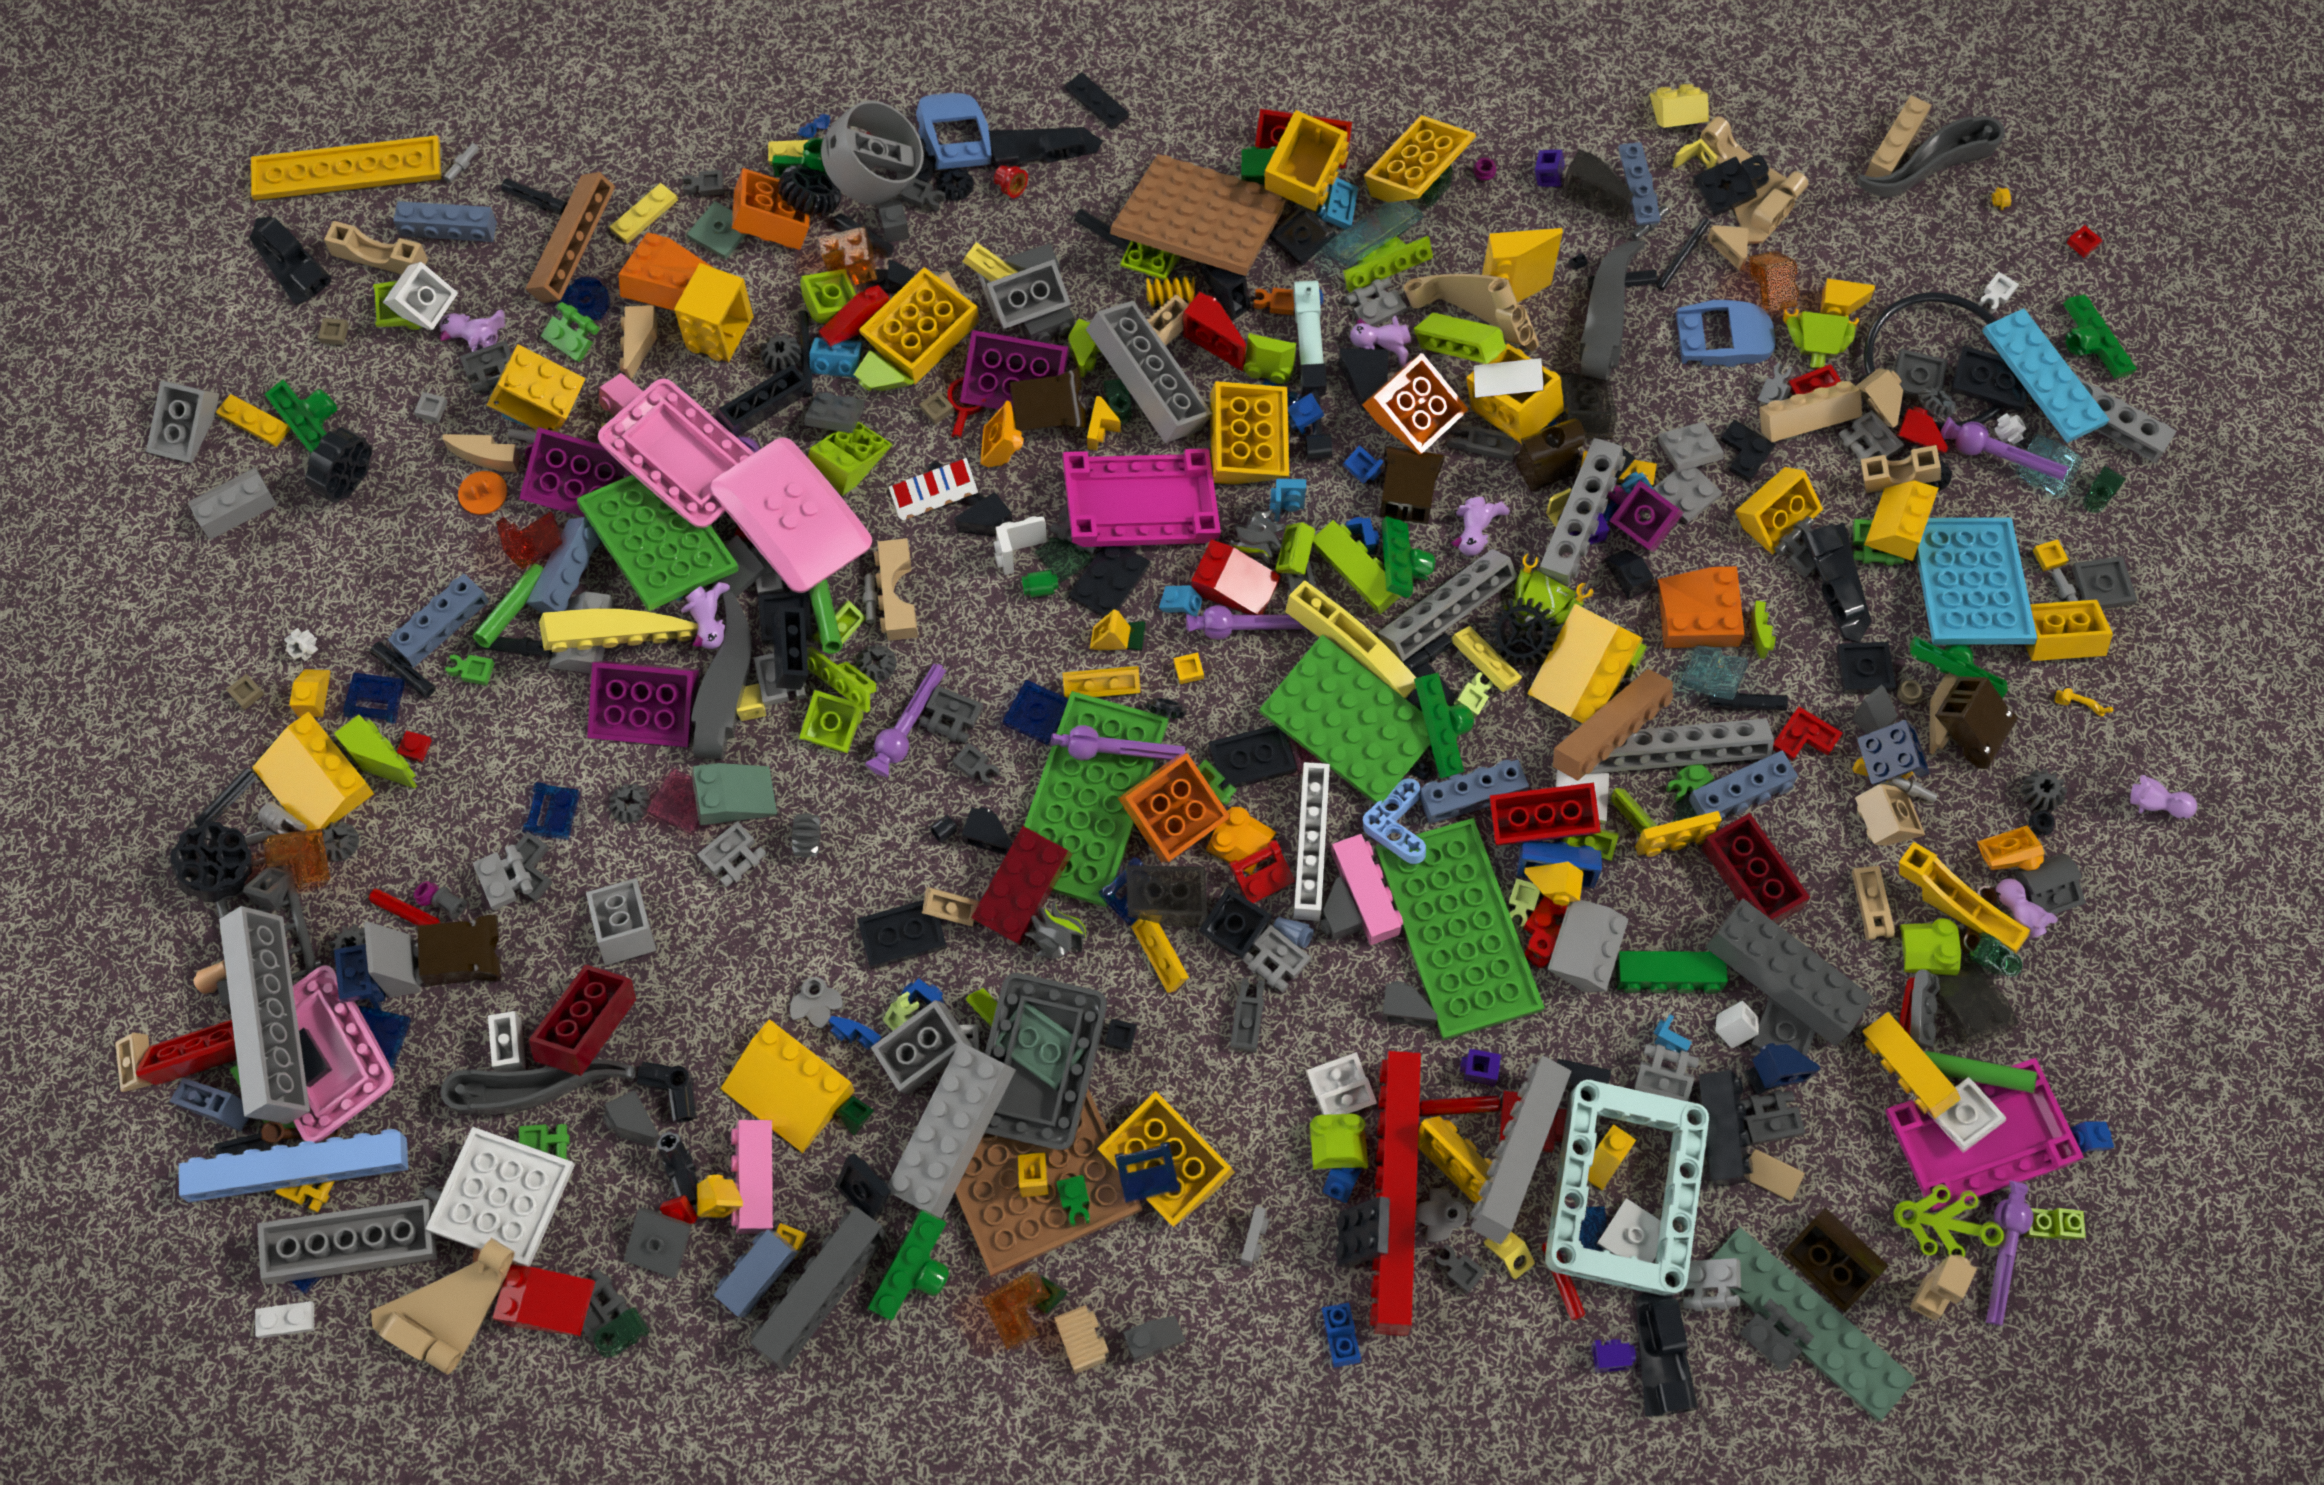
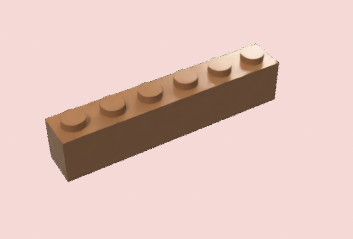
(570, 237)
(1613, 724)

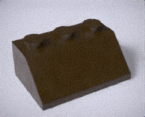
(1835, 1259)

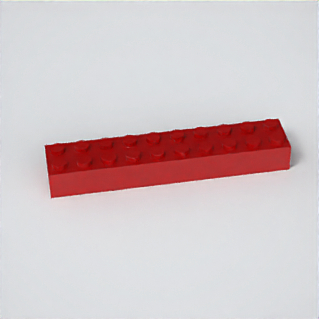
(1398, 1181)

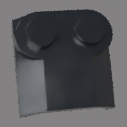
(1235, 923)

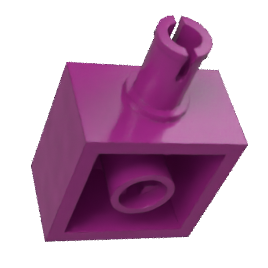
(1631, 510)

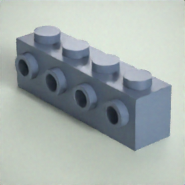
(445, 221)
(564, 567)
(438, 620)
(1745, 787)
(1471, 791)

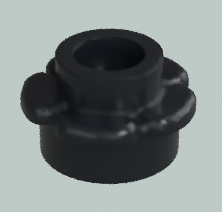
(2046, 818)

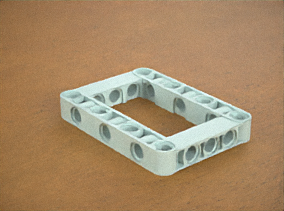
(1679, 1198)

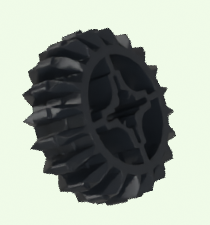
(809, 191)
(1531, 640)

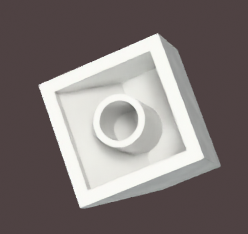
(420, 296)

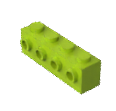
(1460, 338)
(1354, 565)

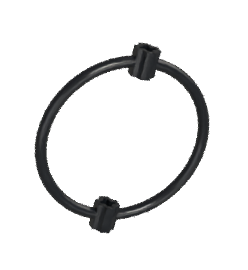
(1921, 298)

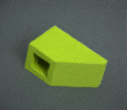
(1082, 347)

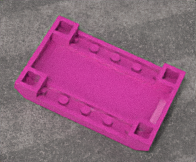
(1141, 499)
(2022, 1148)

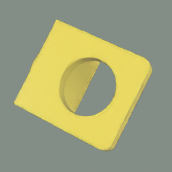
(1690, 151)
(1556, 505)
(751, 704)
(1509, 1250)

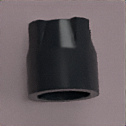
(943, 828)

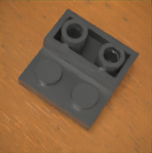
(2053, 884)

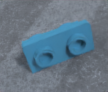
(1339, 204)
(835, 360)
(1288, 495)

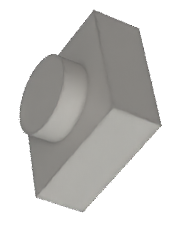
(430, 407)

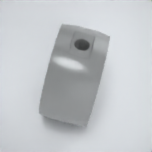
(851, 154)

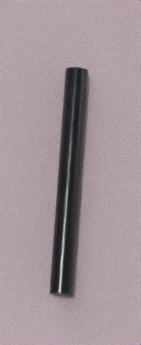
(1683, 254)
(805, 350)

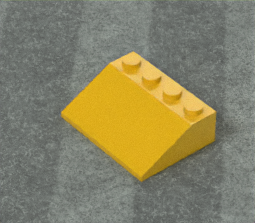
(1416, 160)
(1523, 259)
(920, 324)
(1248, 433)
(1584, 664)
(311, 775)
(787, 1085)
(1454, 1156)
(1196, 1163)

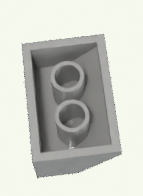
(1027, 294)
(232, 503)
(576, 659)
(1588, 945)

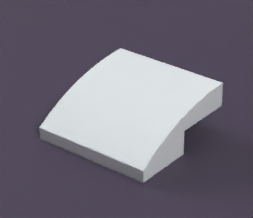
(1341, 1085)

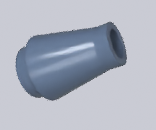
(1295, 931)

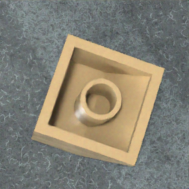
(1883, 395)
(1888, 815)

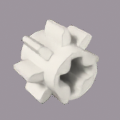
(2010, 428)
(301, 644)

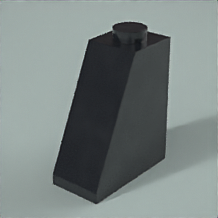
(1364, 371)

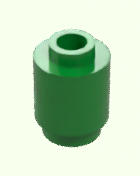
(1040, 583)

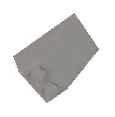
(181, 420)
(620, 921)
(392, 960)

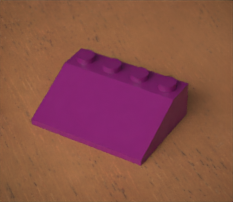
(1001, 359)
(566, 469)
(642, 703)

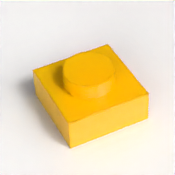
(2050, 555)
(1188, 668)
(792, 1236)

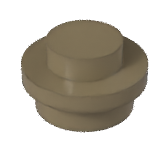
(1909, 692)

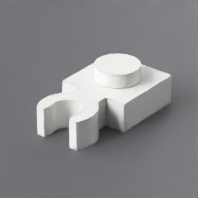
(1998, 291)

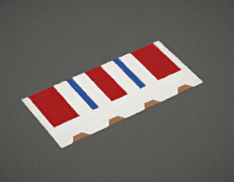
(933, 489)

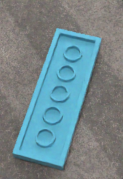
(2045, 375)

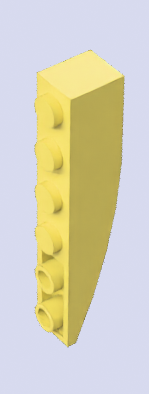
(1327, 618)
(609, 628)

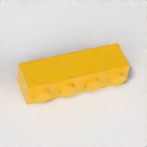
(1911, 1065)

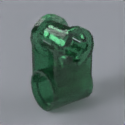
(1438, 187)
(1118, 399)
(2102, 490)
(1992, 955)
(622, 1331)

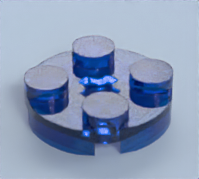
(597, 294)

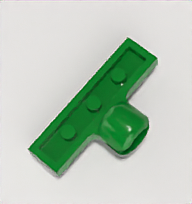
(810, 158)
(2095, 337)
(305, 415)
(1402, 560)
(1954, 659)
(1443, 724)
(912, 1267)

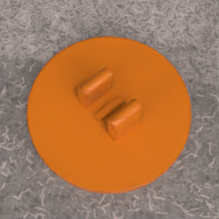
(482, 492)

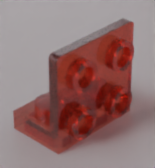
(532, 542)

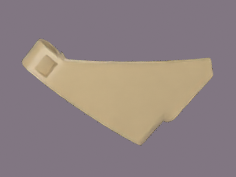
(1773, 200)
(1481, 295)
(445, 1315)

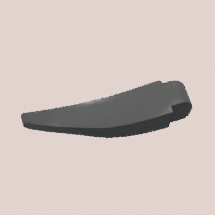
(1951, 145)
(1605, 317)
(723, 686)
(510, 1092)

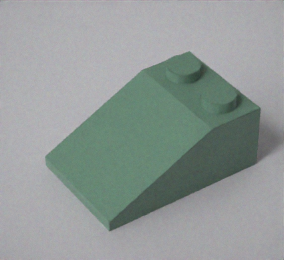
(732, 792)

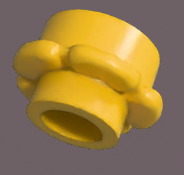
(2001, 198)

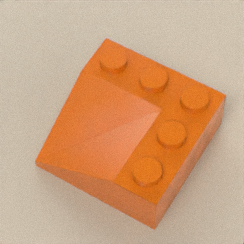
(764, 214)
(658, 272)
(1416, 405)
(1701, 608)
(1174, 807)

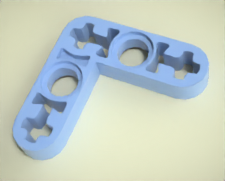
(1388, 822)

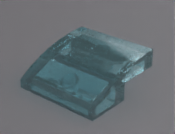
(2055, 452)
(1714, 673)

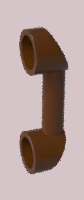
(1971, 938)
(273, 1132)

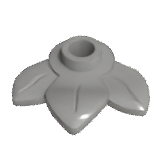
(817, 1006)
(1436, 1212)

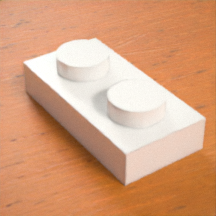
(284, 1319)

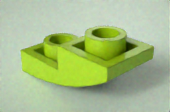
(1760, 630)
(2057, 1224)

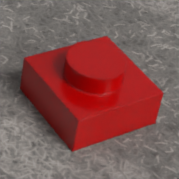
(2084, 241)
(414, 746)
(679, 1209)

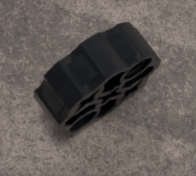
(338, 464)
(232, 864)

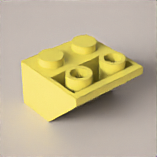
(1680, 105)

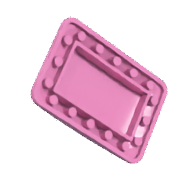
(674, 449)
(791, 514)
(357, 1062)

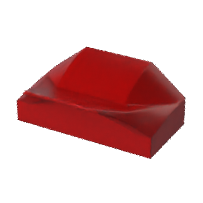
(1819, 378)

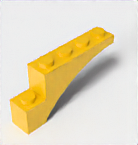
(1956, 899)

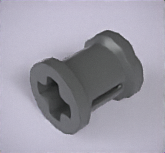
(448, 902)

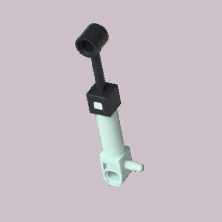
(1311, 360)

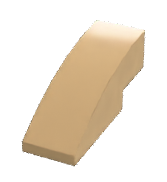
(483, 451)

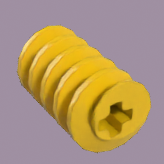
(1165, 291)

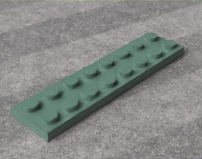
(1837, 1345)

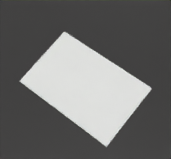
(1508, 377)

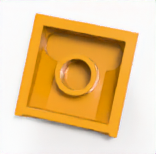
(1000, 437)
(1239, 837)
(2012, 849)

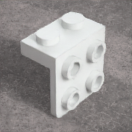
(1016, 536)

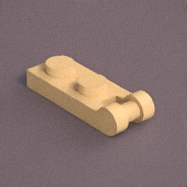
(1873, 902)

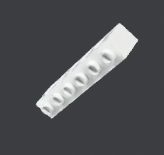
(1311, 841)

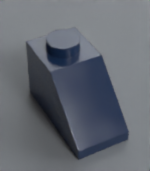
(1783, 1065)

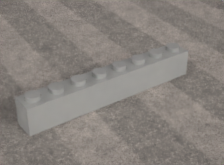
(1520, 1150)

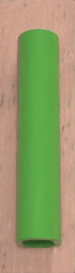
(507, 608)
(825, 618)
(1984, 1072)

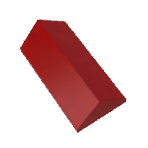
(1274, 123)
(188, 1054)

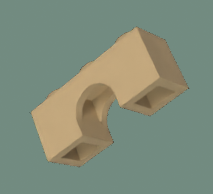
(1921, 466)

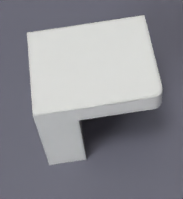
(1737, 1024)

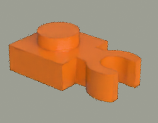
(1280, 300)

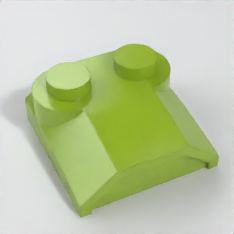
(826, 293)
(384, 315)
(1269, 358)
(831, 722)
(1931, 947)
(1338, 1141)

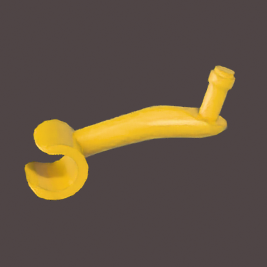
(2065, 697)

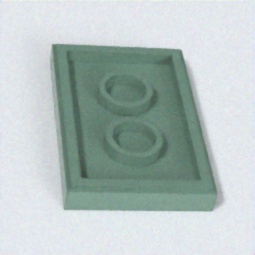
(1041, 1046)

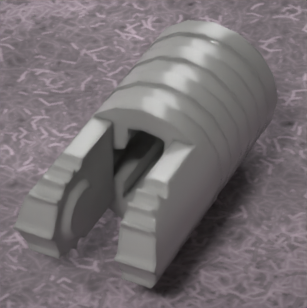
(278, 819)

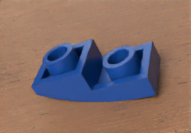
(849, 1030)
(1341, 1335)

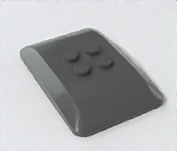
(1030, 1107)

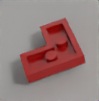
(1808, 729)

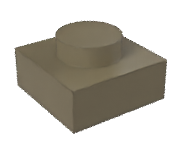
(333, 331)
(936, 407)
(245, 691)

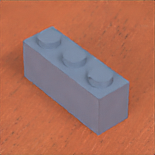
(755, 1272)

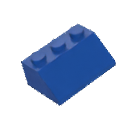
(1543, 853)

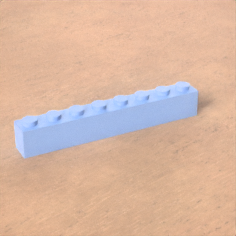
(293, 1166)

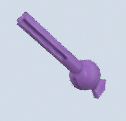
(1974, 438)
(1219, 622)
(892, 744)
(1084, 744)
(2014, 1219)

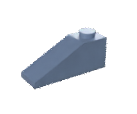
(210, 1103)

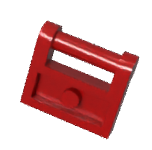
(1266, 880)

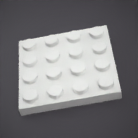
(500, 1194)

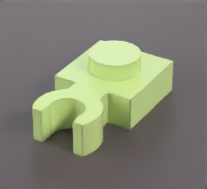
(1474, 694)
(1523, 898)
(900, 1011)

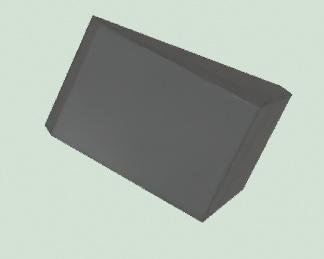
(269, 887)

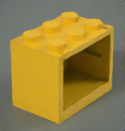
(1306, 160)
(714, 312)
(535, 390)
(1519, 412)

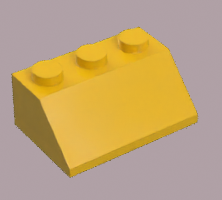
(1778, 507)
(1901, 518)
(2069, 630)

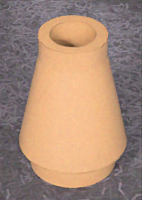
(206, 978)

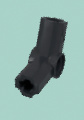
(663, 1078)
(679, 1165)

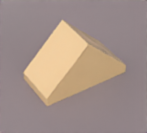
(1731, 243)

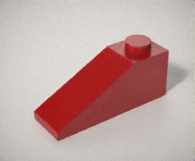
(853, 315)

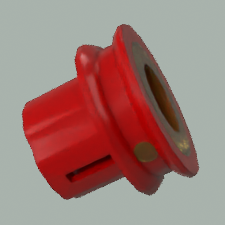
(1011, 180)

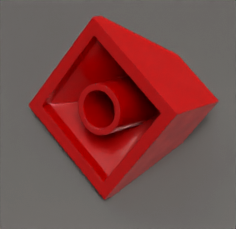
(1921, 430)

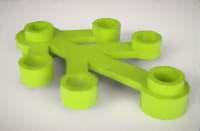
(1944, 1221)

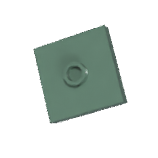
(715, 231)

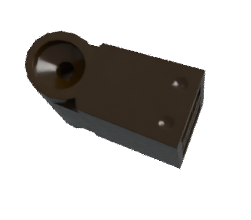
(1048, 402)
(1550, 454)
(1409, 484)
(1976, 719)
(459, 951)

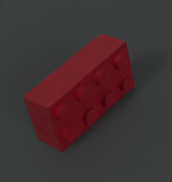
(1755, 869)
(1021, 885)
(582, 1020)

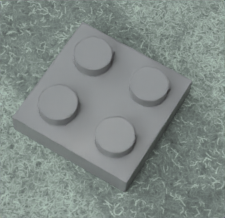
(1690, 446)
(1689, 492)

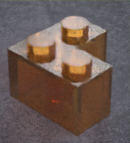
(850, 251)
(1776, 279)
(303, 850)
(1010, 1305)

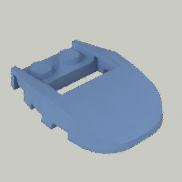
(952, 108)
(1750, 332)

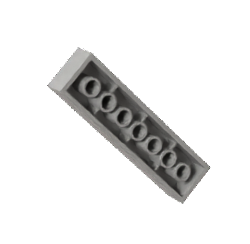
(264, 1016)

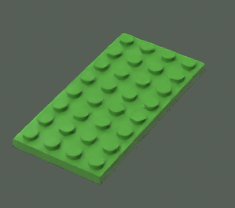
(1079, 799)
(1461, 932)

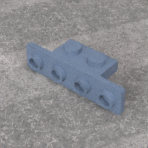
(1639, 183)

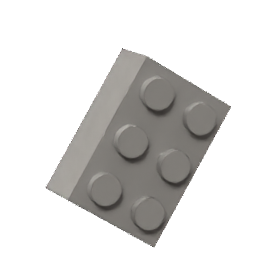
(920, 1047)

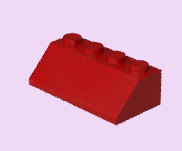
(1545, 814)

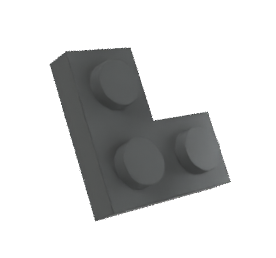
(532, 852)

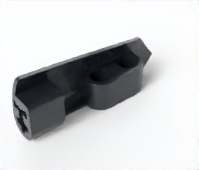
(1050, 144)
(288, 260)
(1841, 583)
(1663, 1357)

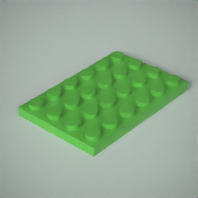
(653, 543)
(1349, 720)

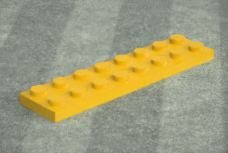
(345, 168)

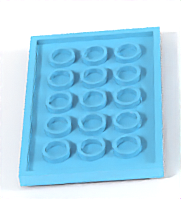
(1974, 582)

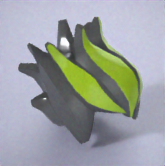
(1258, 536)
(1057, 933)

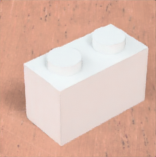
(506, 1042)

